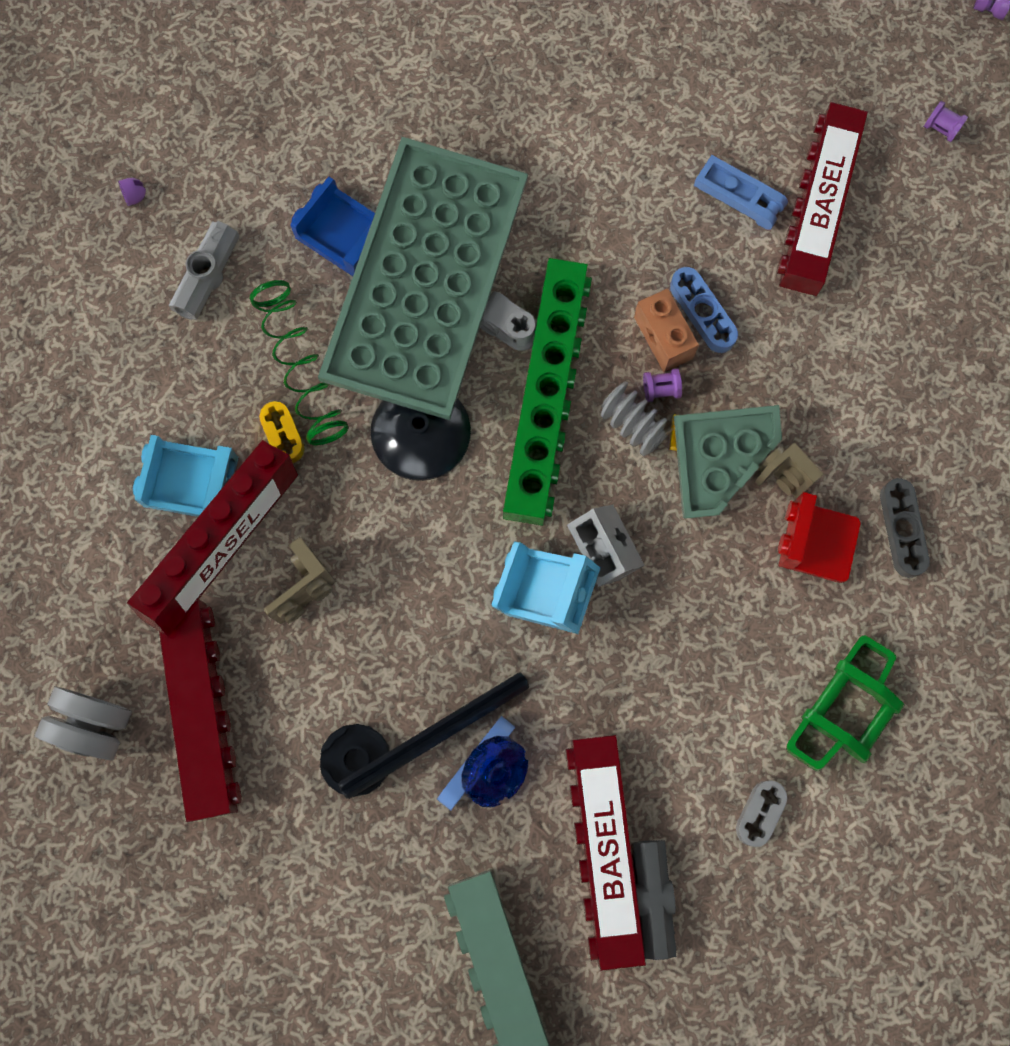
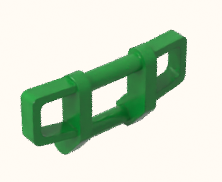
(815, 717)

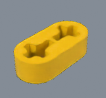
(289, 429)

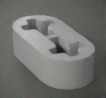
(769, 817)

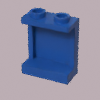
(333, 225)

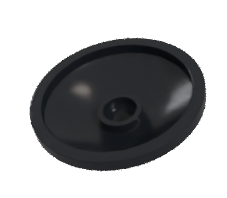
(419, 452)

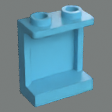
(182, 476)
(546, 587)

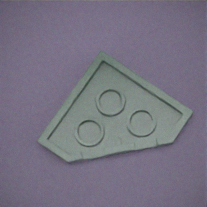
(721, 454)

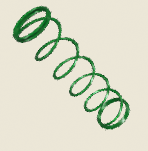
(311, 433)

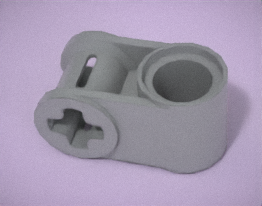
(505, 317)

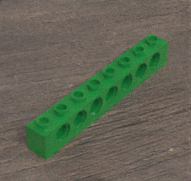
(560, 279)

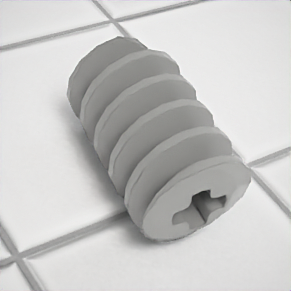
(634, 419)

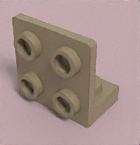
(314, 585)

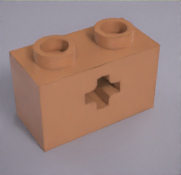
(666, 330)

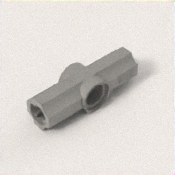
(197, 287)

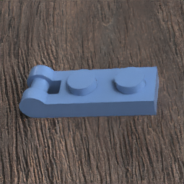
(741, 191)

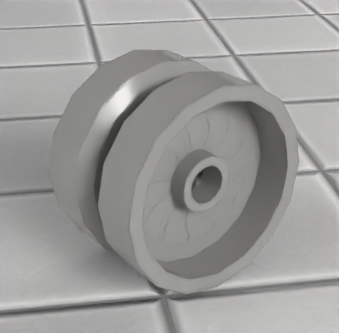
(81, 729)

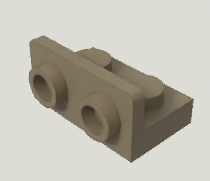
(792, 468)

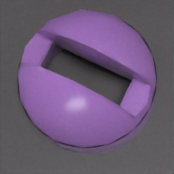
(132, 190)

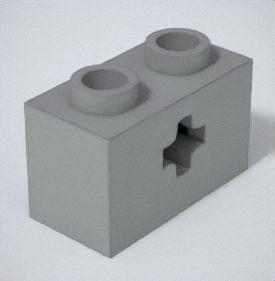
(607, 543)

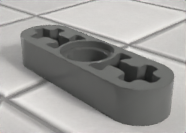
(913, 517)

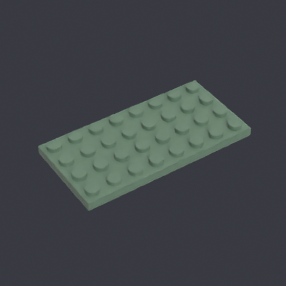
(424, 278)

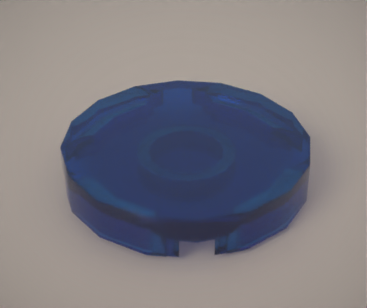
(494, 771)

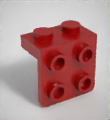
(818, 540)

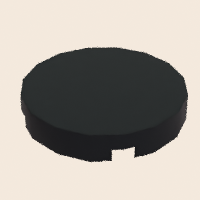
(336, 755)

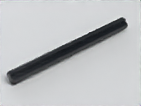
(433, 735)

